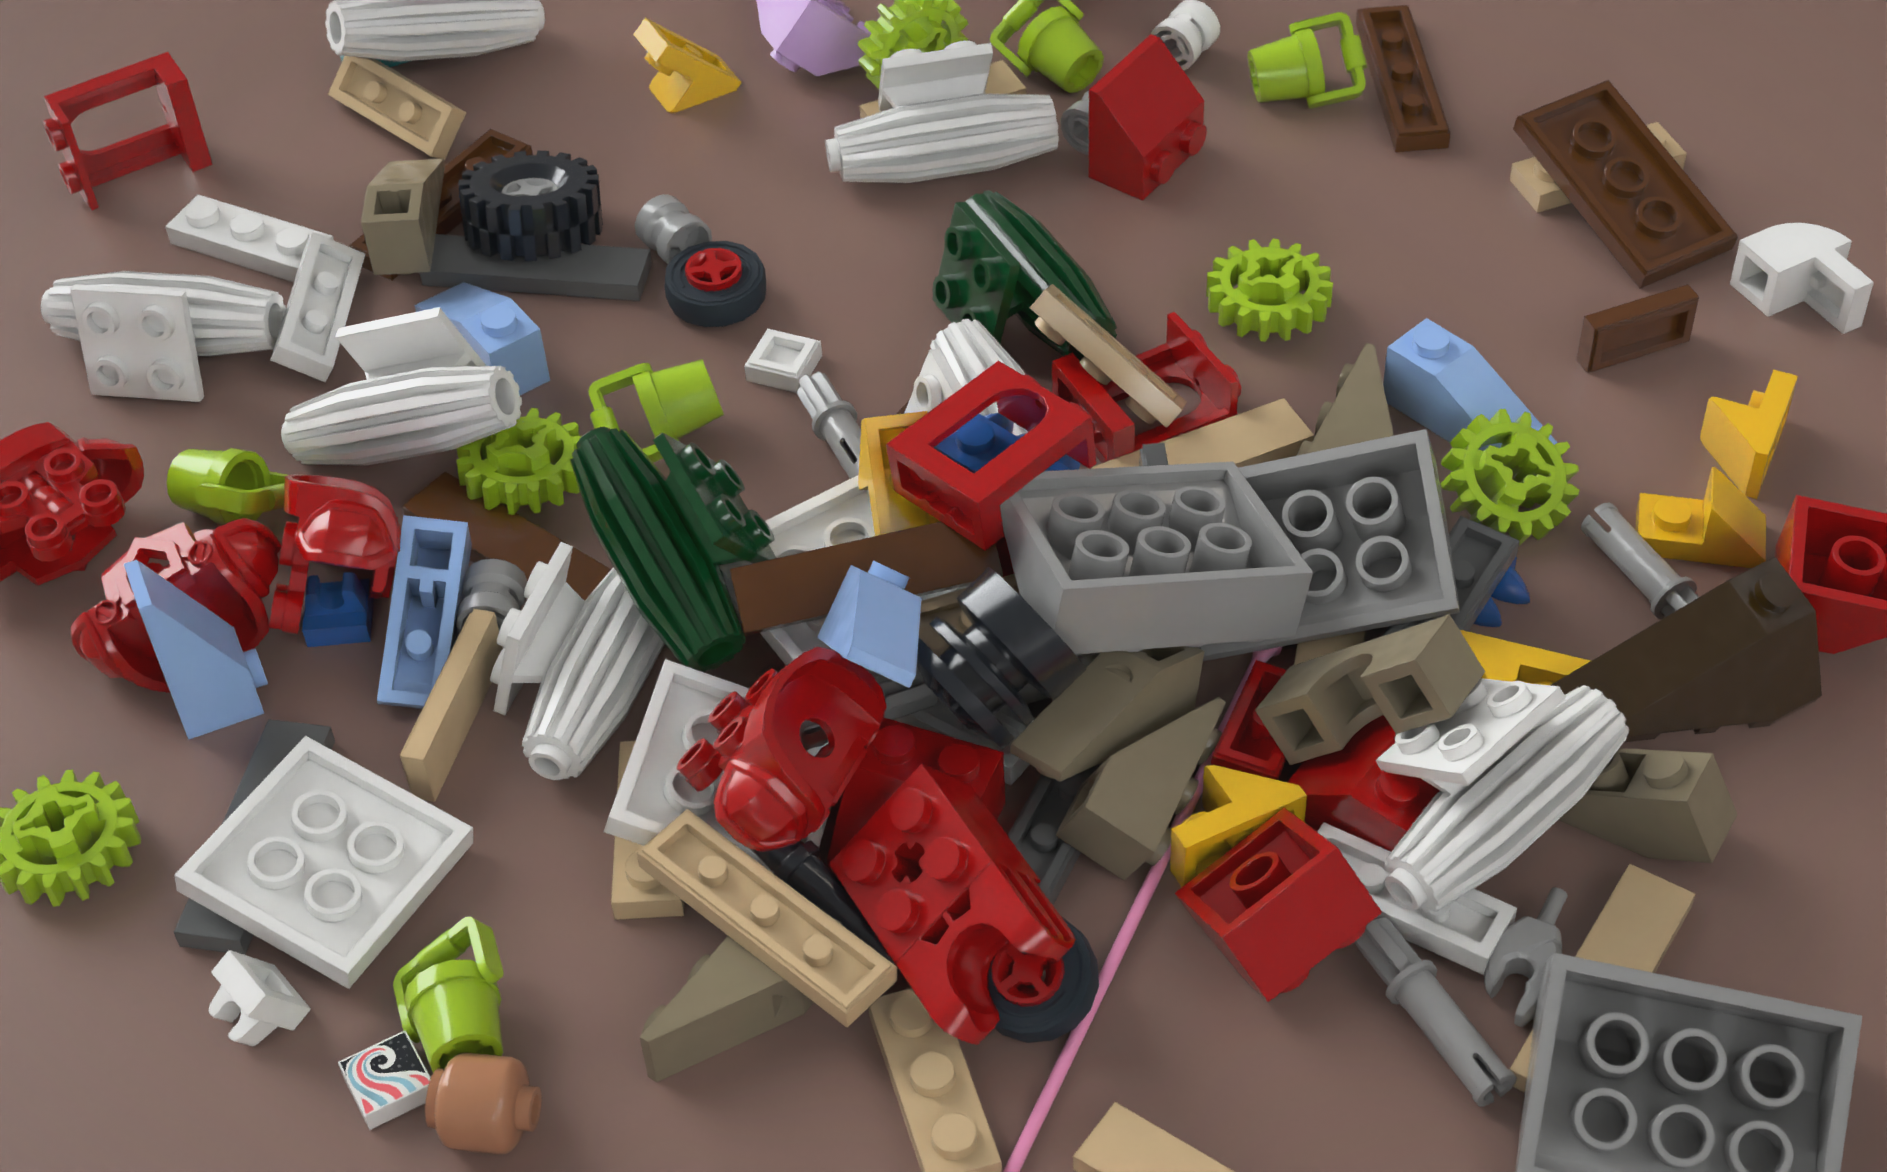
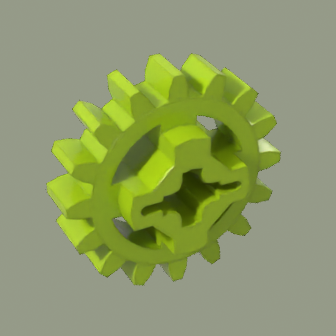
(910, 25)
(1269, 289)
(521, 463)
(1518, 474)
(65, 837)

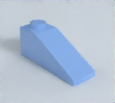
(496, 331)
(1446, 382)
(423, 608)
(875, 622)
(198, 655)

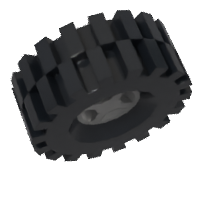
(530, 205)

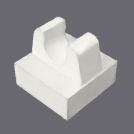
(259, 994)

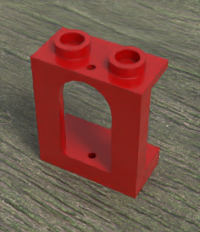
(179, 136)
(1180, 360)
(973, 500)

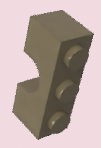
(1405, 675)

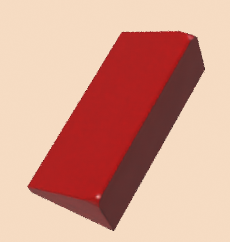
(1245, 739)

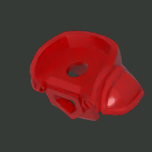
(61, 490)
(338, 526)
(218, 568)
(770, 783)

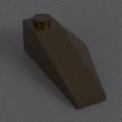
(1716, 662)

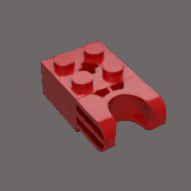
(946, 896)

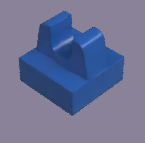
(337, 611)

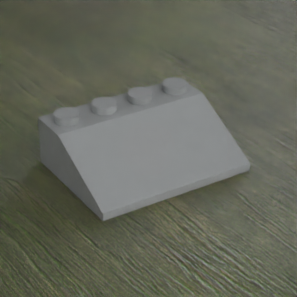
(1368, 530)
(1153, 558)
(1681, 1076)

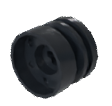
(996, 658)

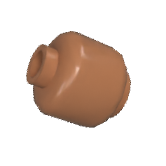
(482, 1103)

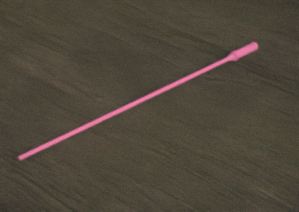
(1114, 958)

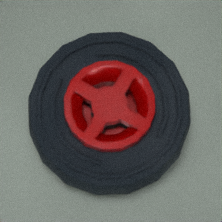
(715, 283)
(1053, 1004)

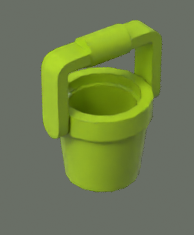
(1050, 44)
(1295, 68)
(672, 399)
(224, 484)
(451, 1001)

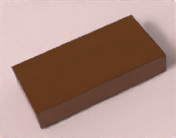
(1637, 328)

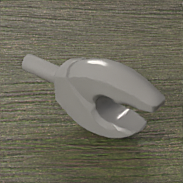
(1524, 951)

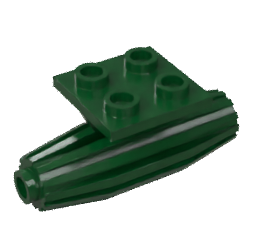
(999, 265)
(672, 537)

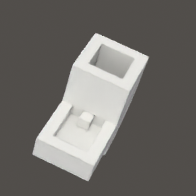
(1800, 265)

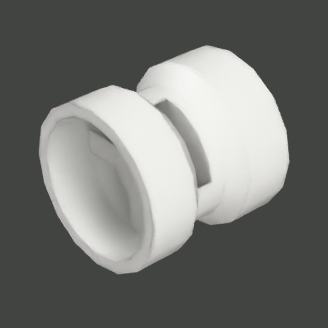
(1188, 31)

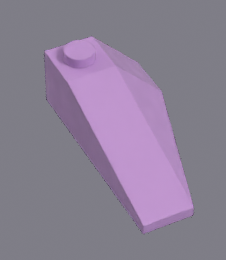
(812, 34)

